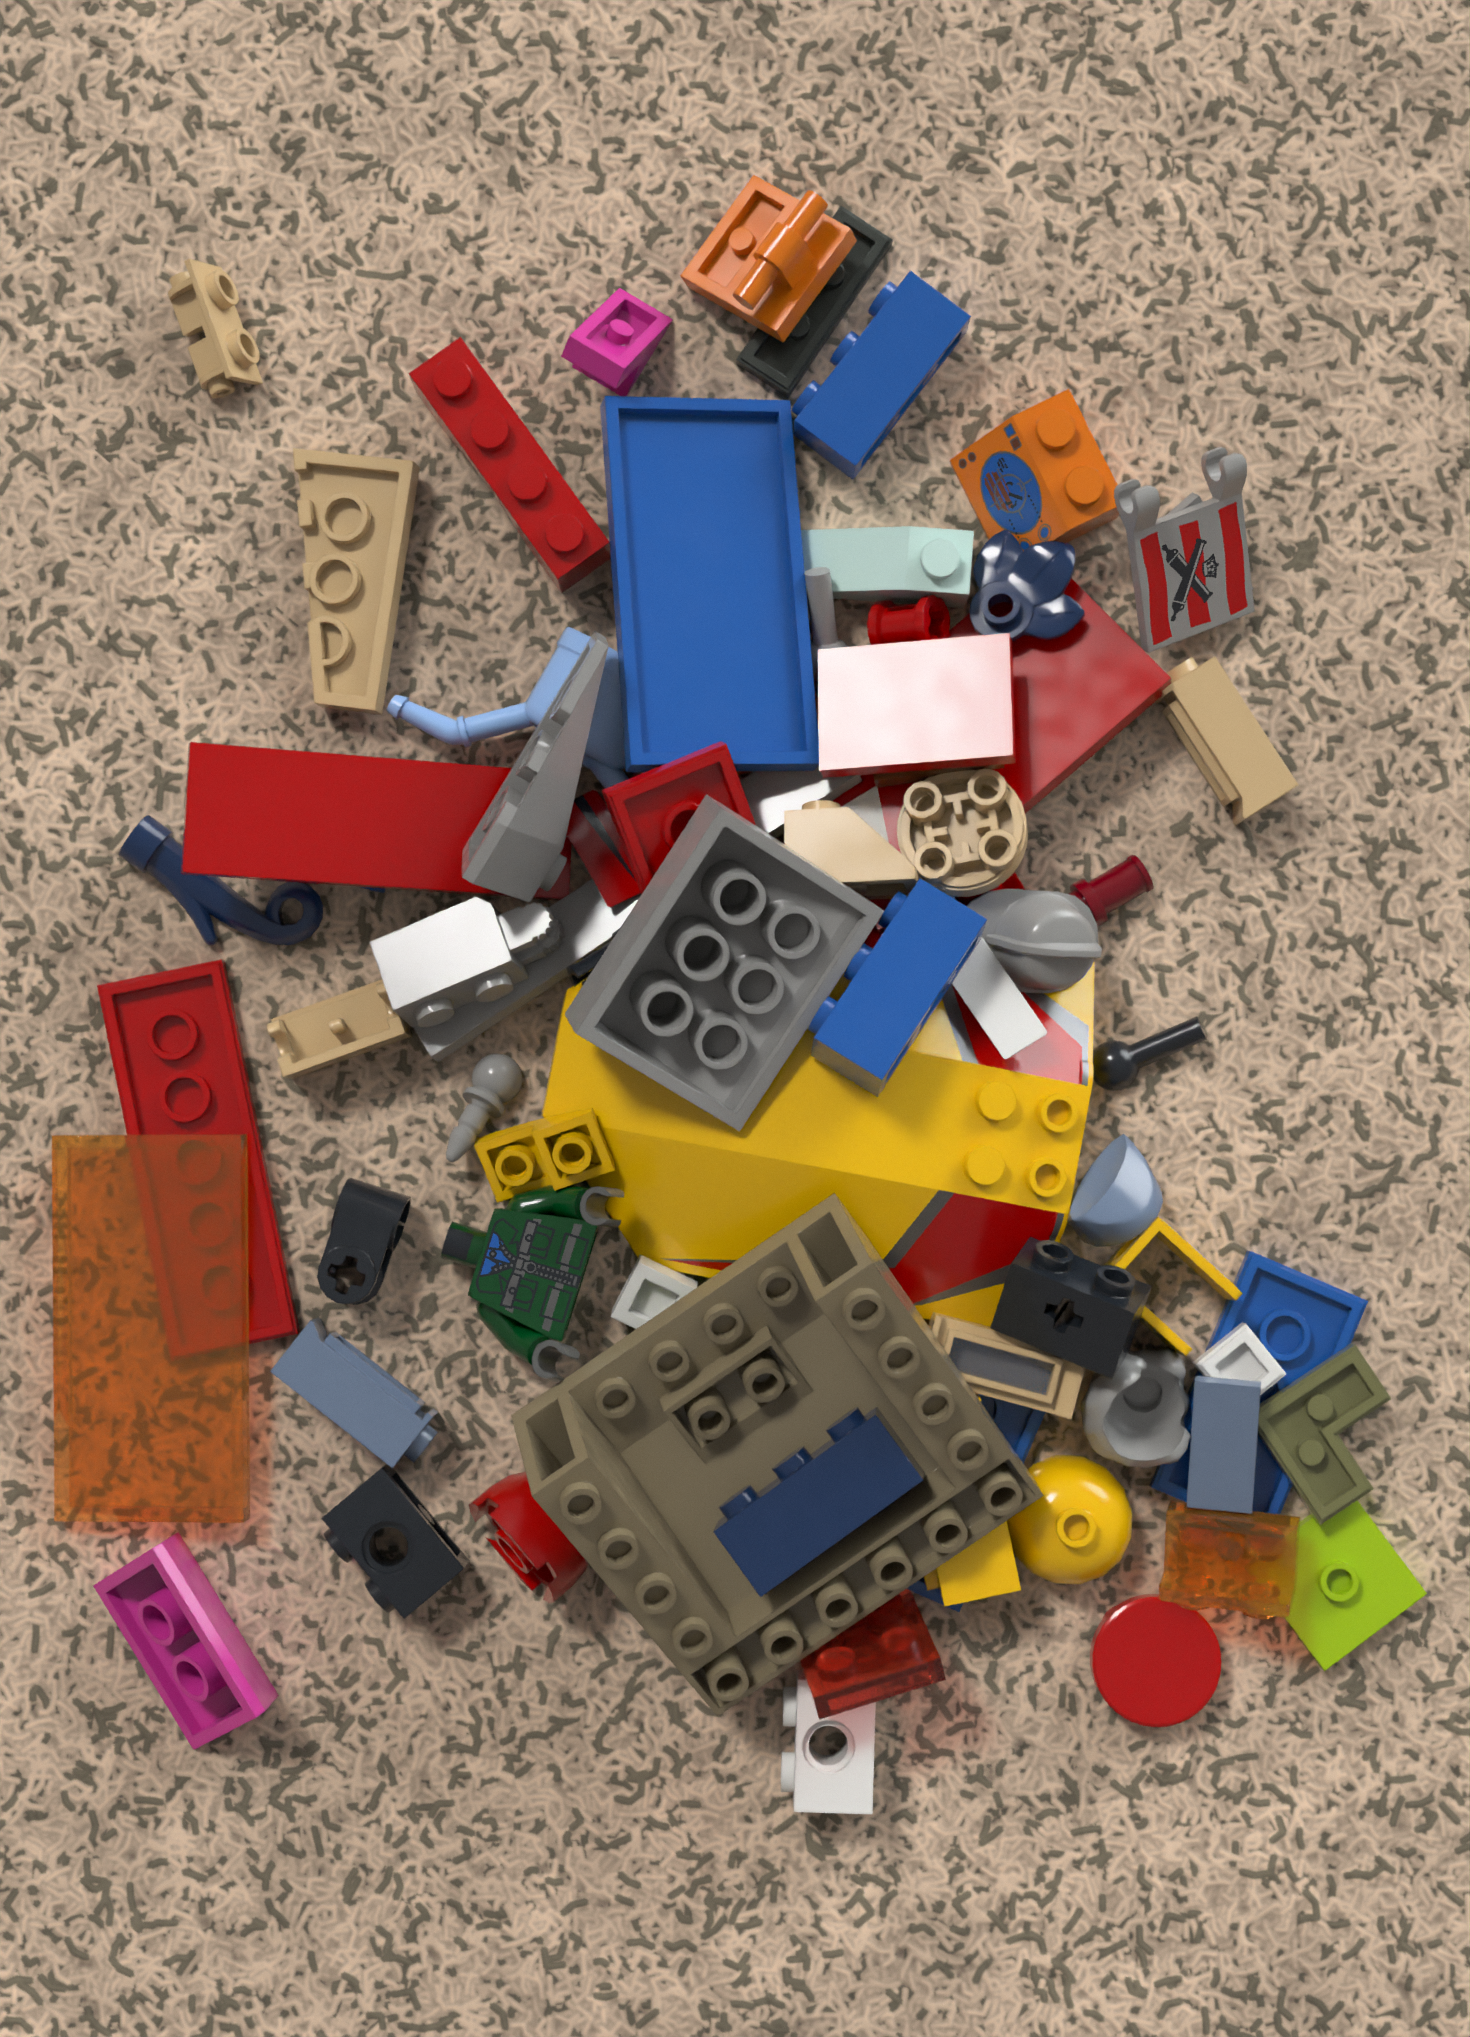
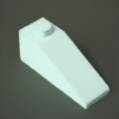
(893, 562)

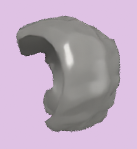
(1139, 1411)

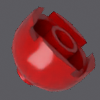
(529, 1537)

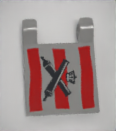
(1193, 562)

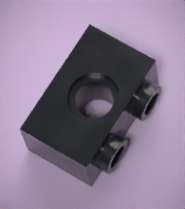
(431, 1552)

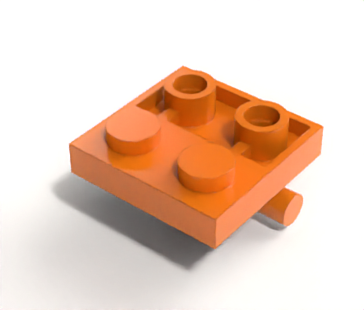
(769, 257)

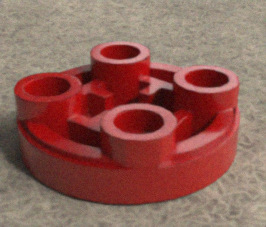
(1155, 1661)

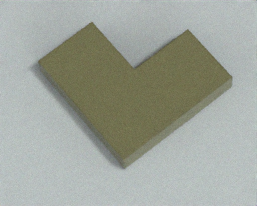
(1303, 1429)

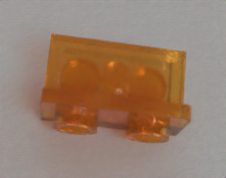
(1230, 1560)

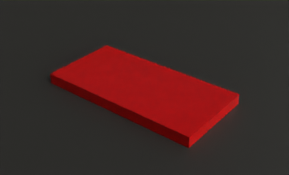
(1067, 705)

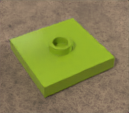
(1347, 1584)

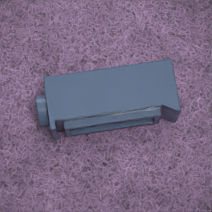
(356, 1394)

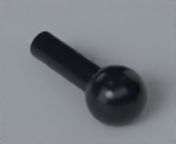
(1118, 1063)

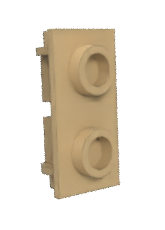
(206, 301)

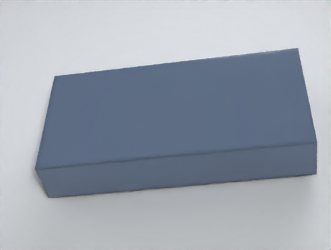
(1223, 1444)

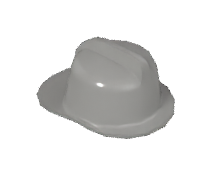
(1039, 937)

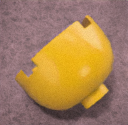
(1078, 1523)

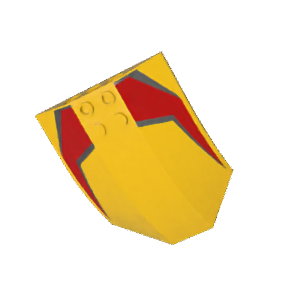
(936, 1170)

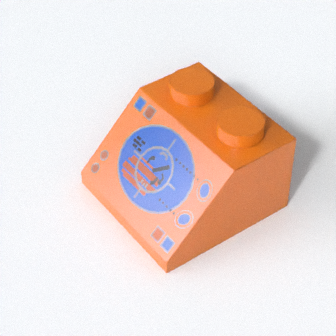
(1039, 475)

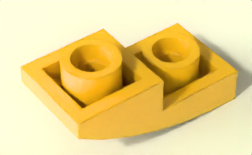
(544, 1153)

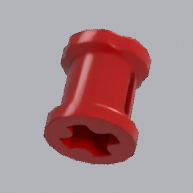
(908, 622)

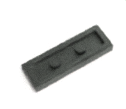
(786, 362)

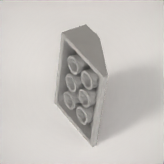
(722, 964)

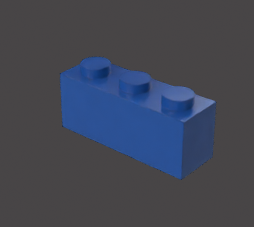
(879, 373)
(895, 985)

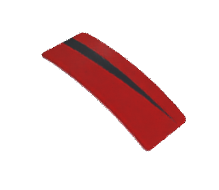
(600, 848)

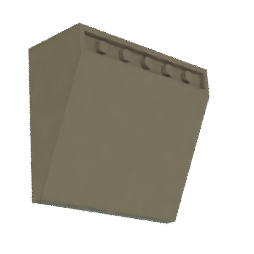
(718, 1394)

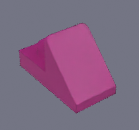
(616, 341)

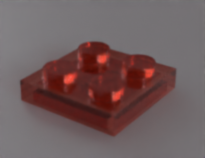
(873, 1659)

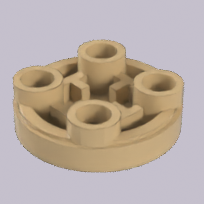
(963, 831)

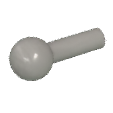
(821, 614)

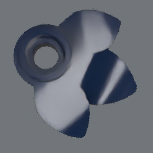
(1029, 582)

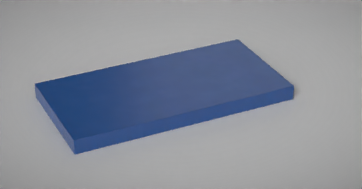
(709, 581)

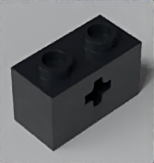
(1040, 1311)

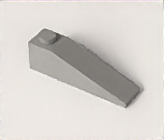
(528, 819)

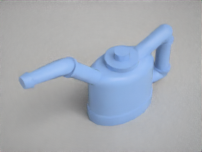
(605, 742)

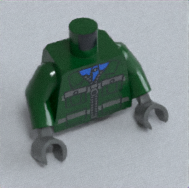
(532, 1267)

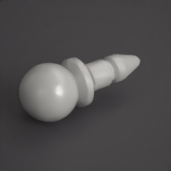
(494, 1082)

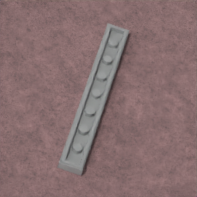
(591, 922)

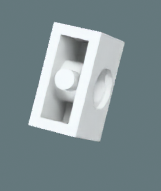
(832, 1781)

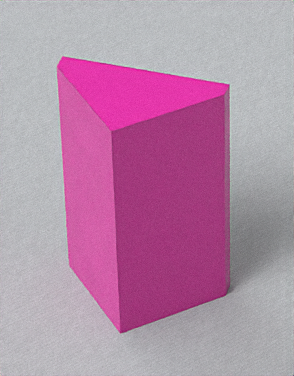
(187, 1642)

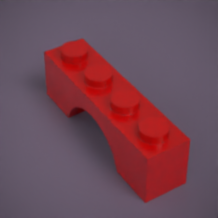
(511, 464)

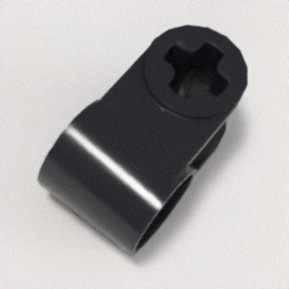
(362, 1229)

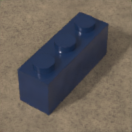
(816, 1498)

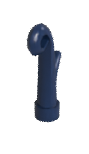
(156, 852)

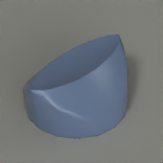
(1115, 1196)

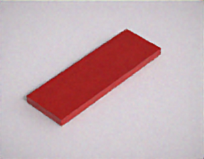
(337, 819)
(187, 1074)

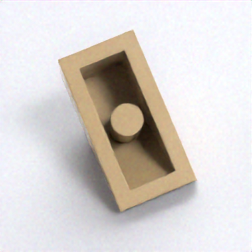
(848, 849)

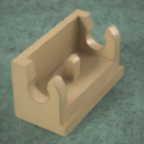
(336, 1030)

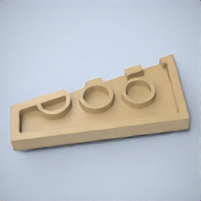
(356, 547)

